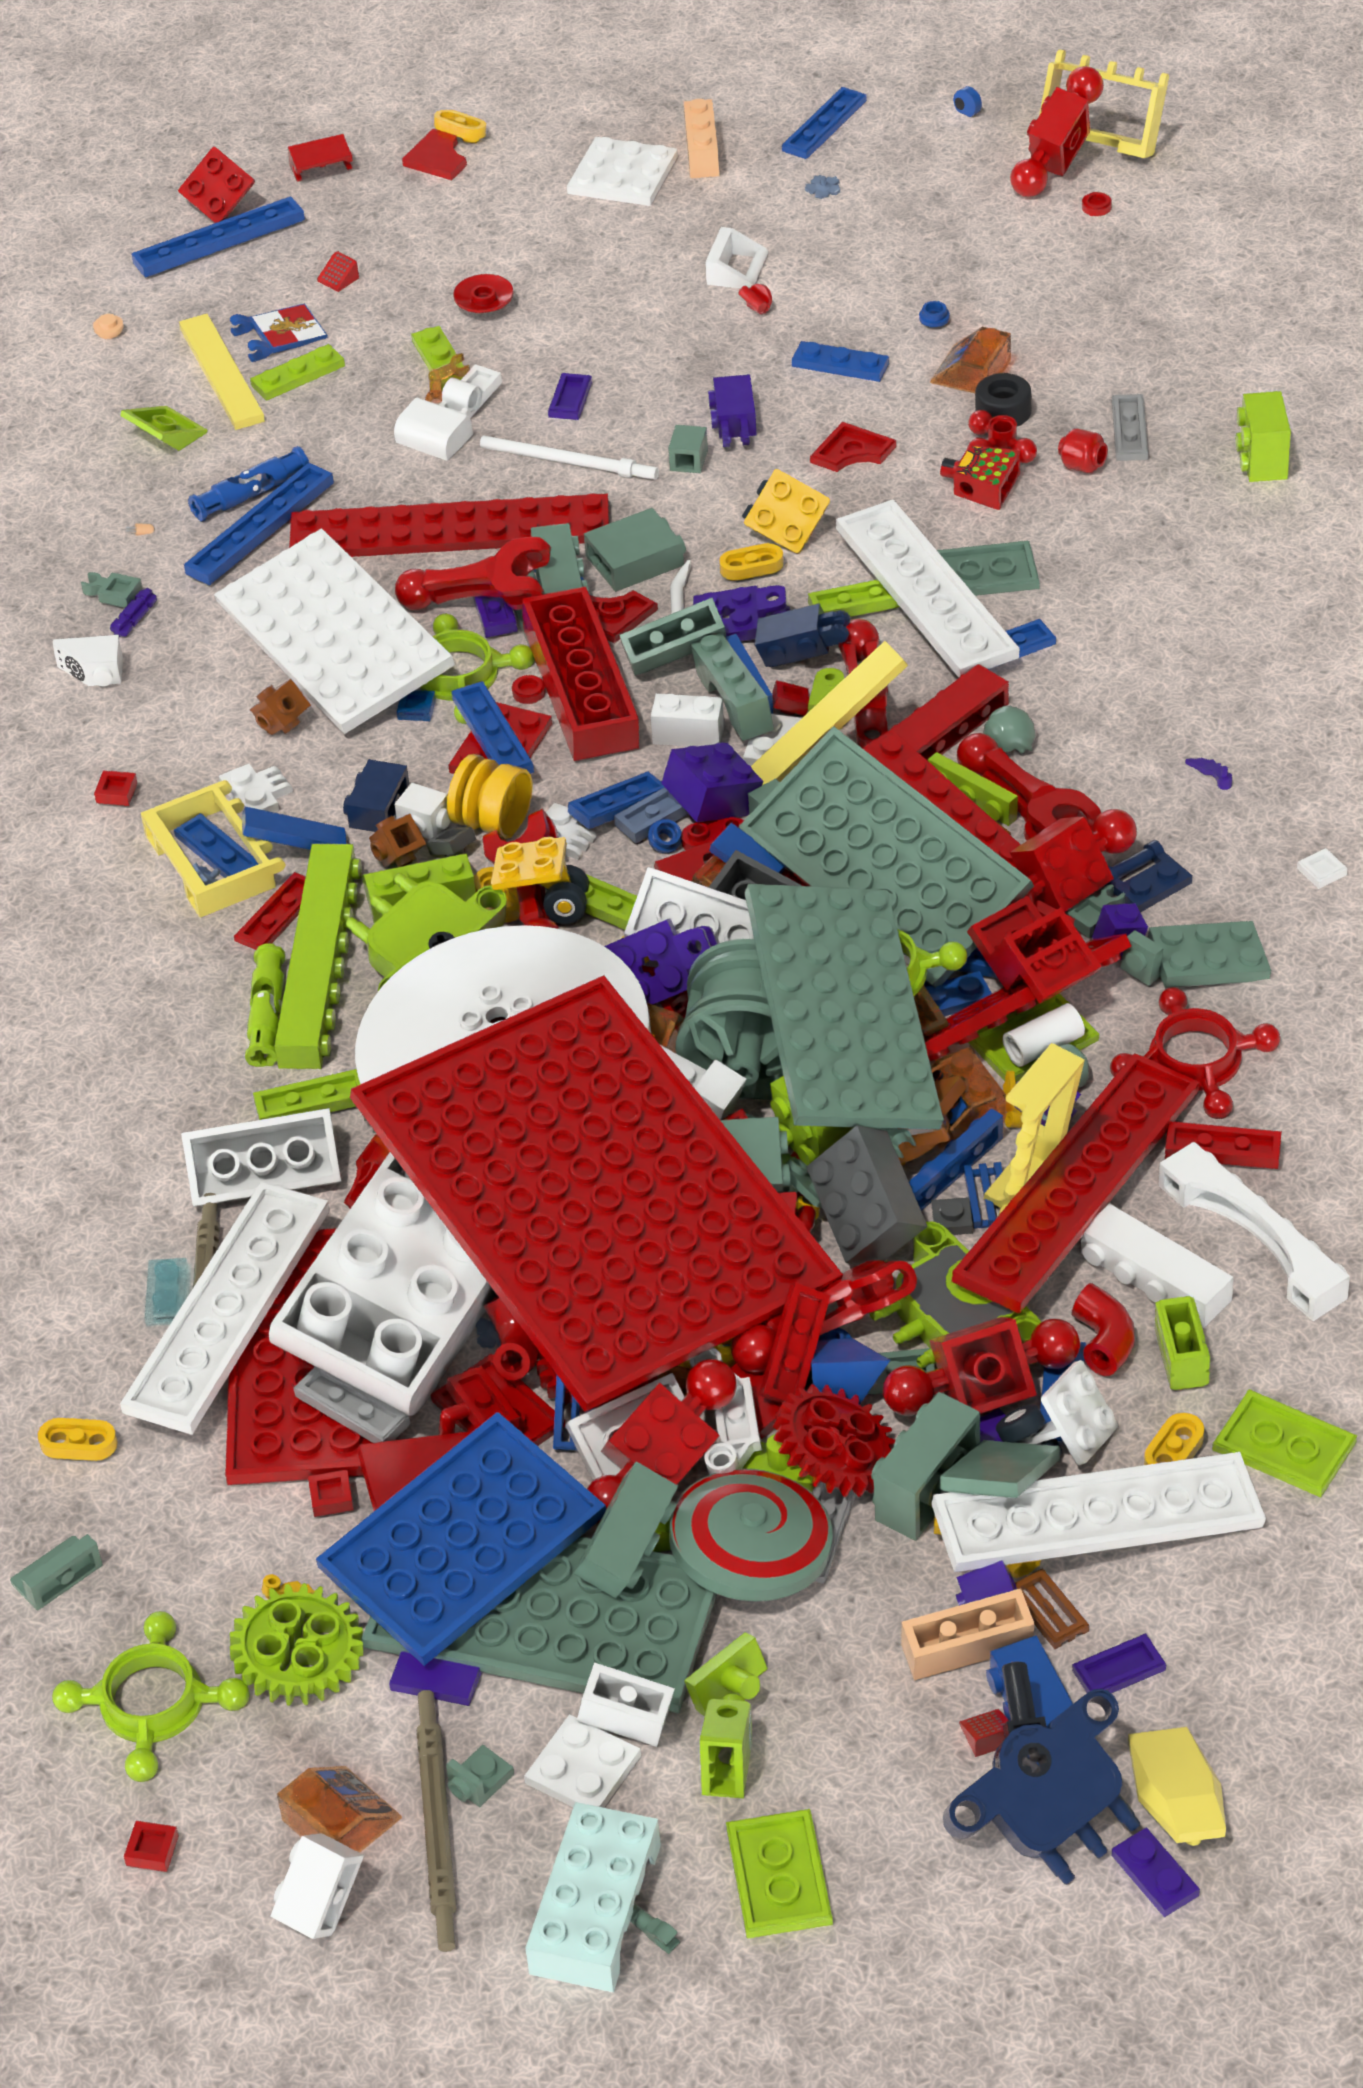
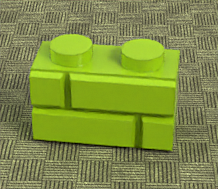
(1182, 1343)

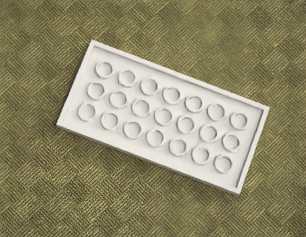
(334, 630)

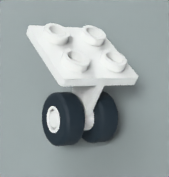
(1075, 1412)

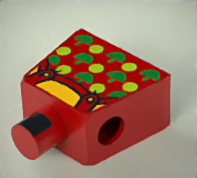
(983, 474)

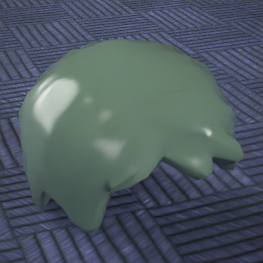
(1011, 729)

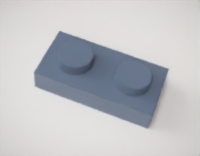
(639, 817)

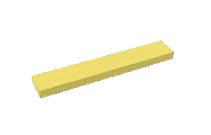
(221, 371)
(833, 710)

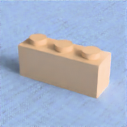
(701, 138)
(965, 1633)

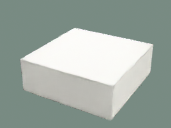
(1322, 868)

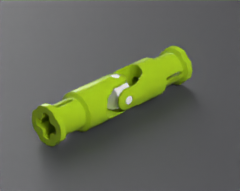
(264, 1005)

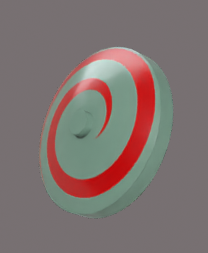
(750, 1535)

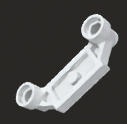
(735, 1425)

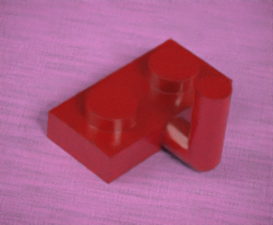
(476, 1399)

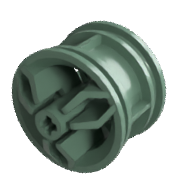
(731, 1017)

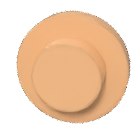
(108, 326)

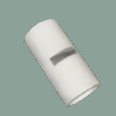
(1033, 1038)

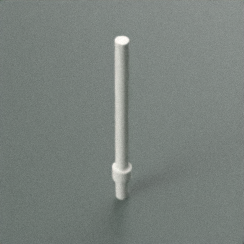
(624, 467)

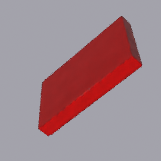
(534, 1413)
(395, 1463)

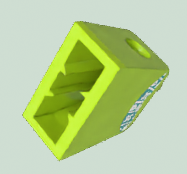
(726, 1725)

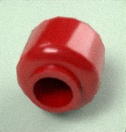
(1083, 450)

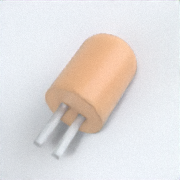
(141, 529)

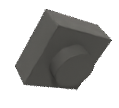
(451, 841)
(953, 1215)

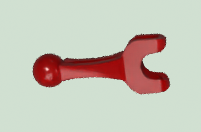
(494, 577)
(861, 642)
(1037, 800)
(529, 896)
(857, 1293)

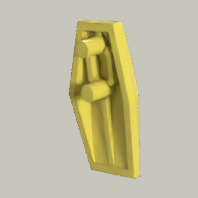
(1177, 1785)

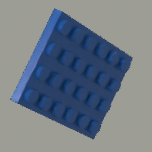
(461, 1537)

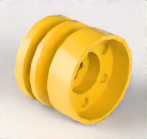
(489, 795)

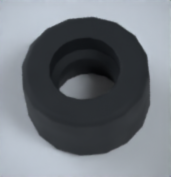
(1004, 395)

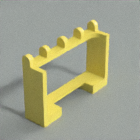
(1140, 148)
(229, 890)
(1047, 1083)

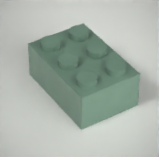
(912, 1470)

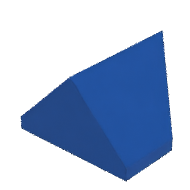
(846, 1366)

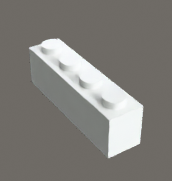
(1154, 1263)

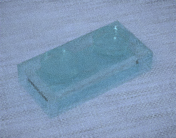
(165, 1290)

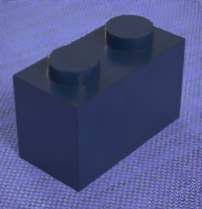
(375, 794)

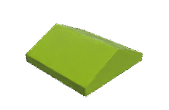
(165, 425)

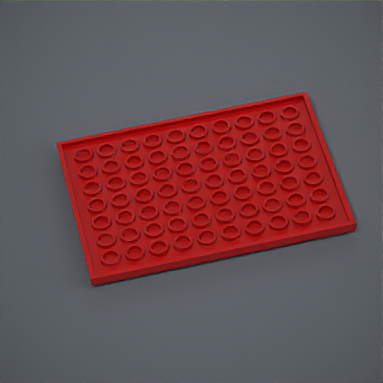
(594, 1190)

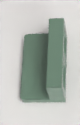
(58, 1570)

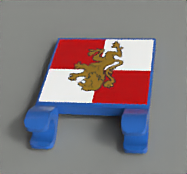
(279, 330)

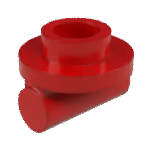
(757, 297)

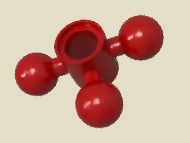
(1001, 434)

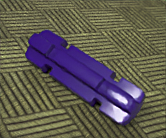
(133, 612)

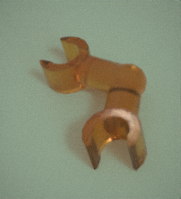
(436, 375)

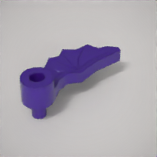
(1210, 767)

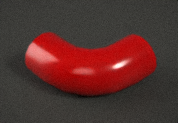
(1111, 1324)
(517, 1351)

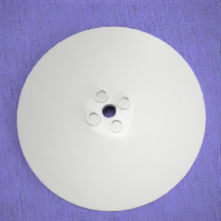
(475, 979)

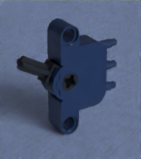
(1058, 1798)

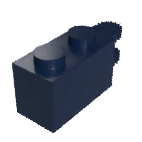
(799, 634)

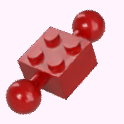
(1058, 131)
(1068, 857)
(983, 1365)
(666, 1431)

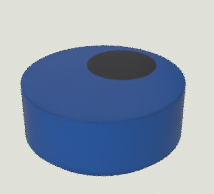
(967, 101)

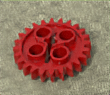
(832, 1438)

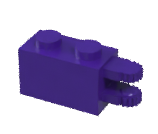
(733, 408)

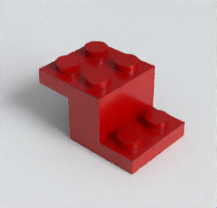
(1034, 949)

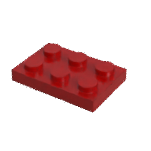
(527, 725)

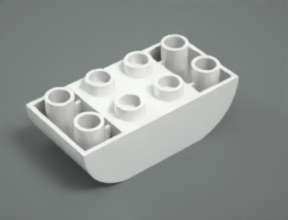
(386, 1296)

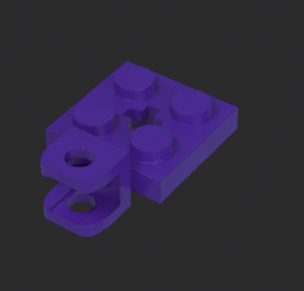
(745, 607)
(671, 950)

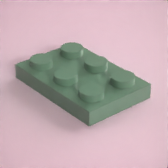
(1210, 954)

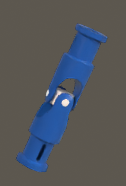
(245, 485)

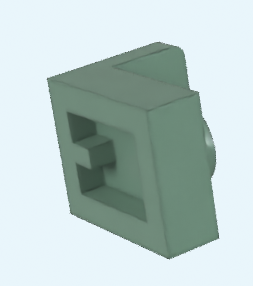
(478, 1776)

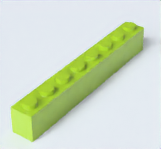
(317, 958)

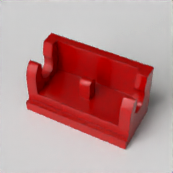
(319, 154)

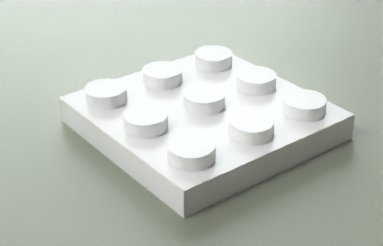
(622, 171)

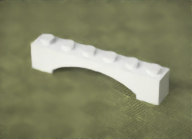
(1199, 1180)

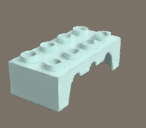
(591, 1896)

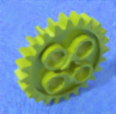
(263, 1633)

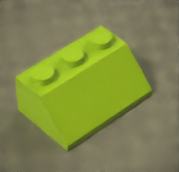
(451, 872)

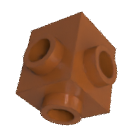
(279, 707)
(396, 841)

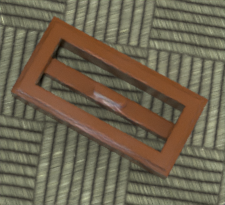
(1065, 1633)

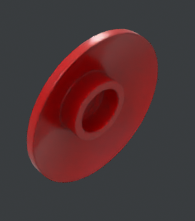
(483, 293)

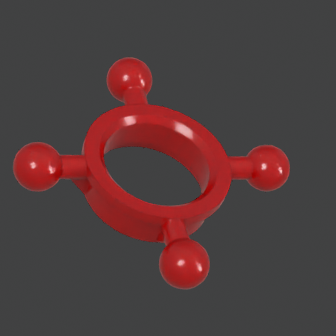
(1173, 1002)

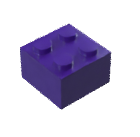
(710, 781)

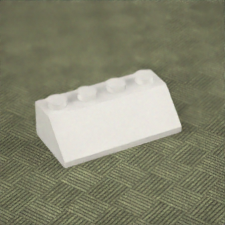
(279, 1151)

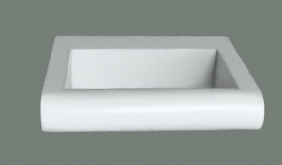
(728, 243)

